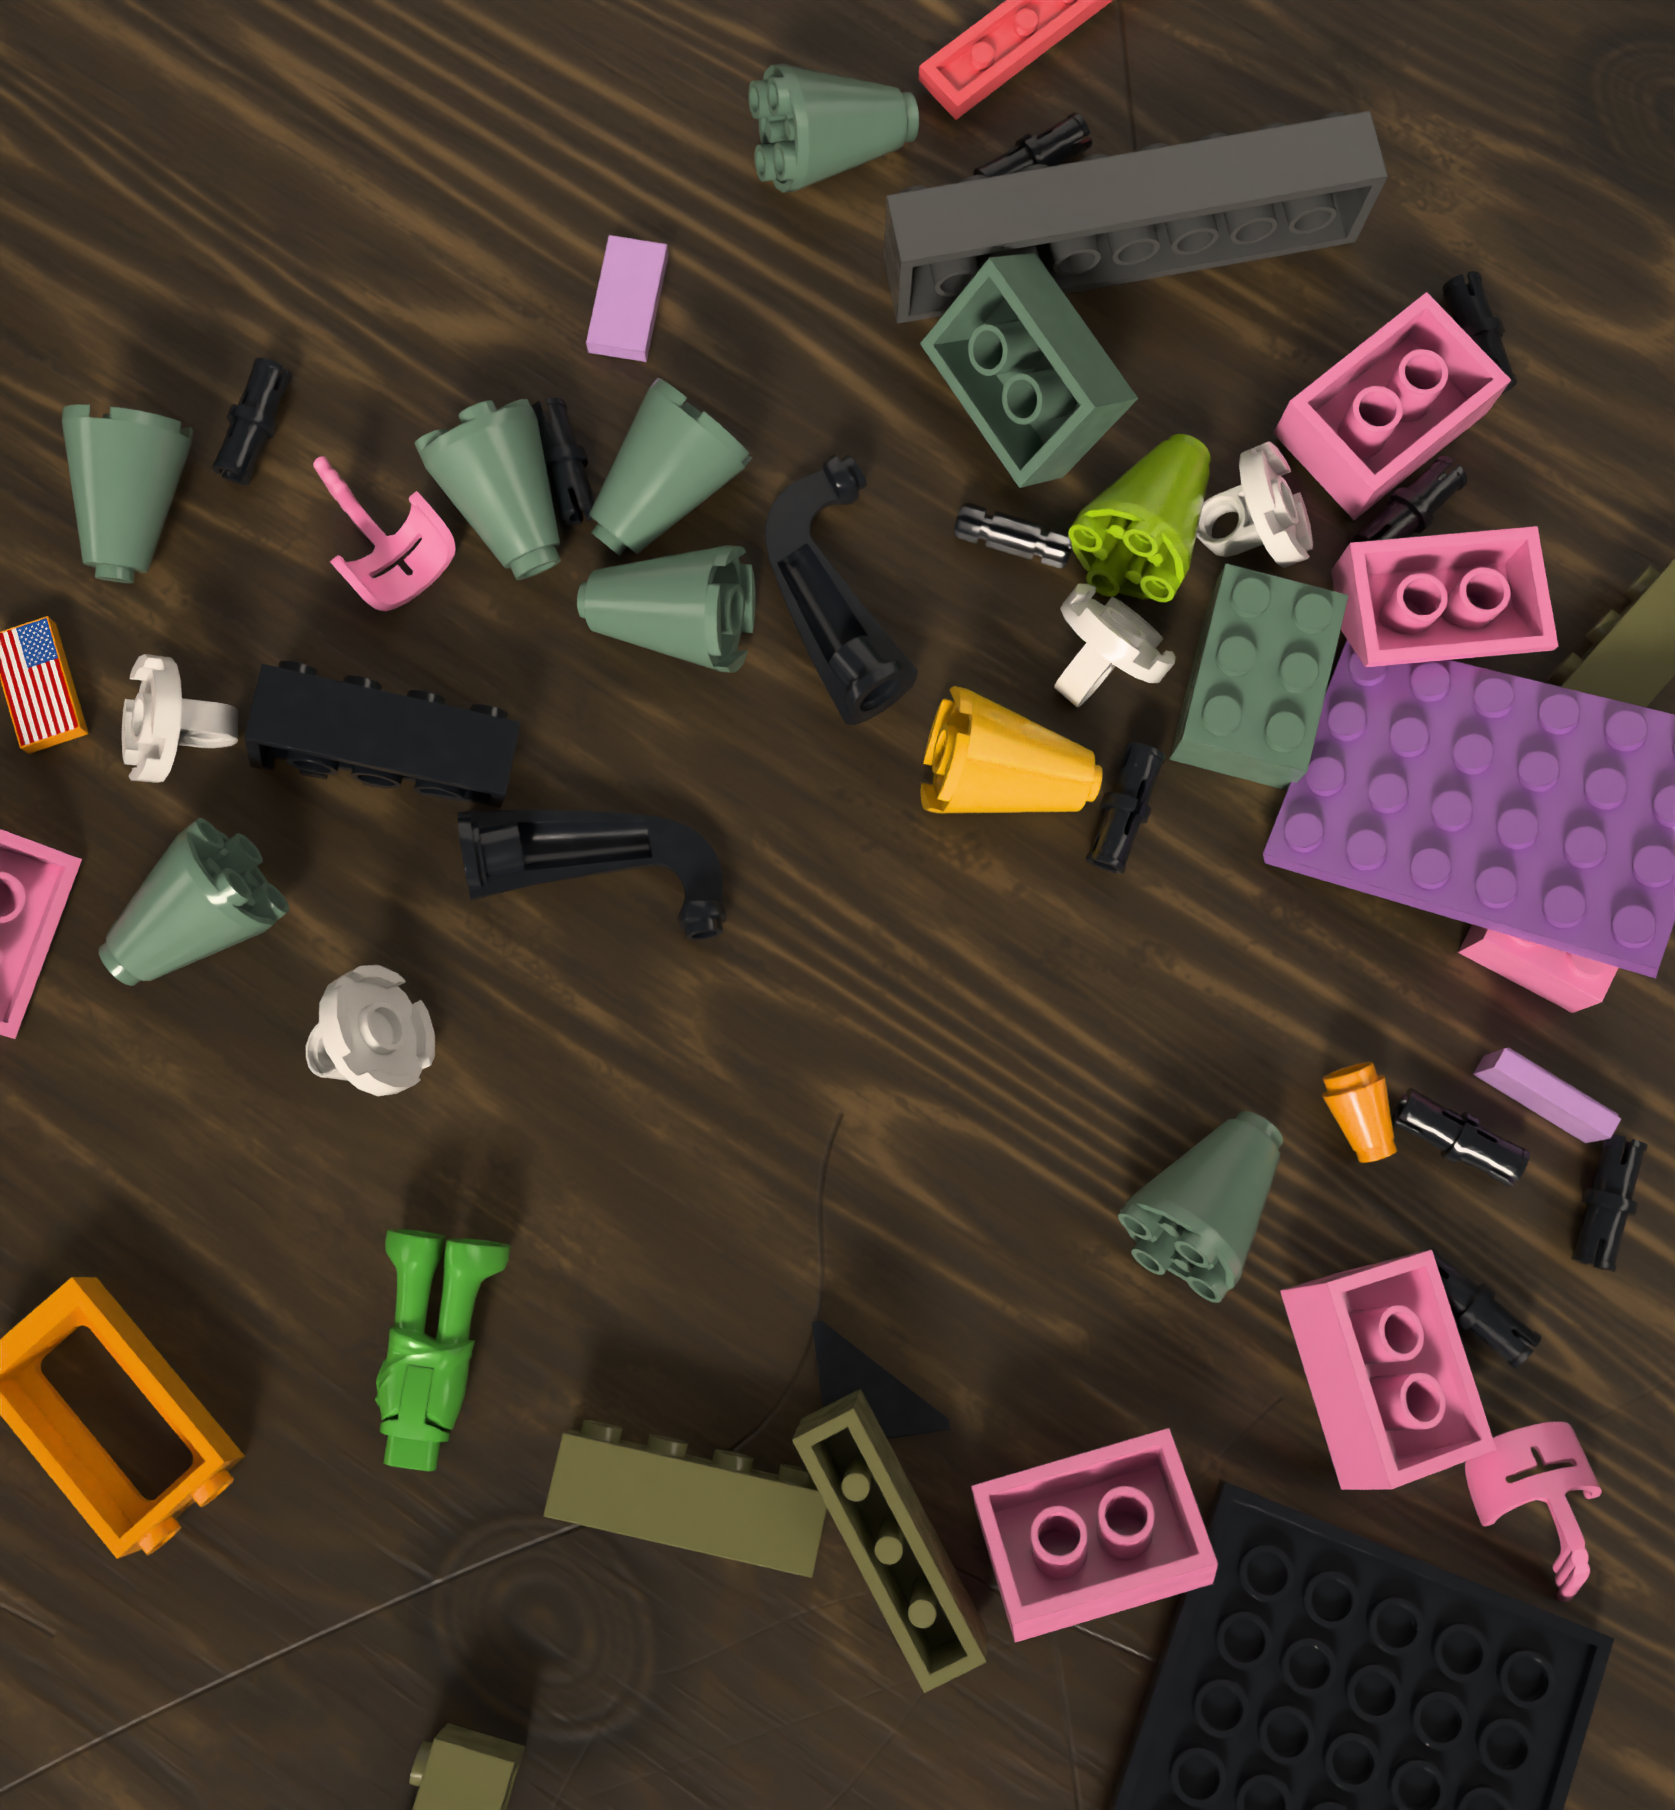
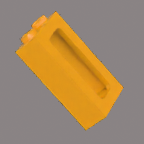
(69, 1449)

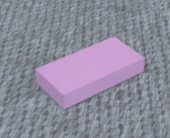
(627, 298)
(1547, 1095)

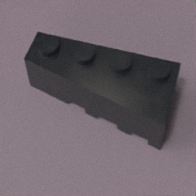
(379, 735)

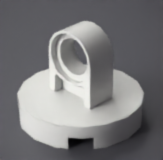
(1264, 508)
(1112, 639)
(163, 720)
(371, 1033)

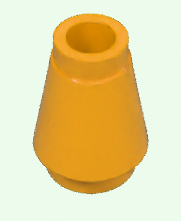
(1362, 1110)

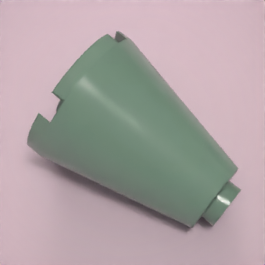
(663, 470)
(122, 484)
(676, 605)

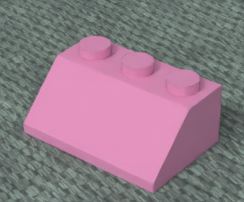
(1446, 597)
(32, 899)
(1388, 1372)

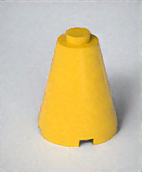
(1002, 762)

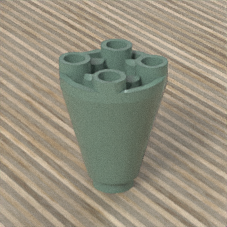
(824, 124)
(498, 482)
(192, 906)
(1206, 1206)

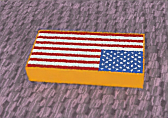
(39, 686)

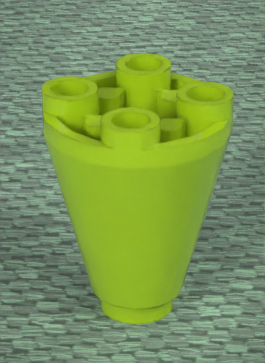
(1146, 523)

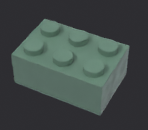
(1027, 369)
(1259, 677)

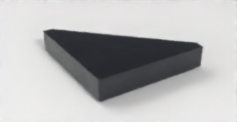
(847, 1369)

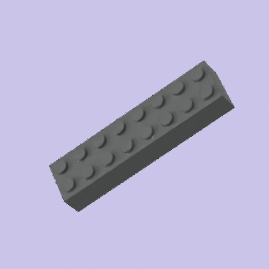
(1139, 211)

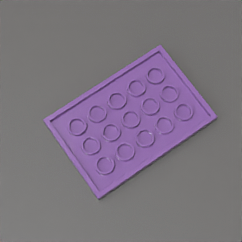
(1492, 806)

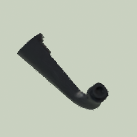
(844, 641)
(543, 846)

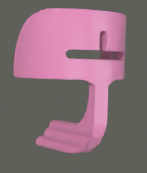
(426, 560)
(1495, 1496)

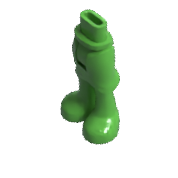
(423, 1375)

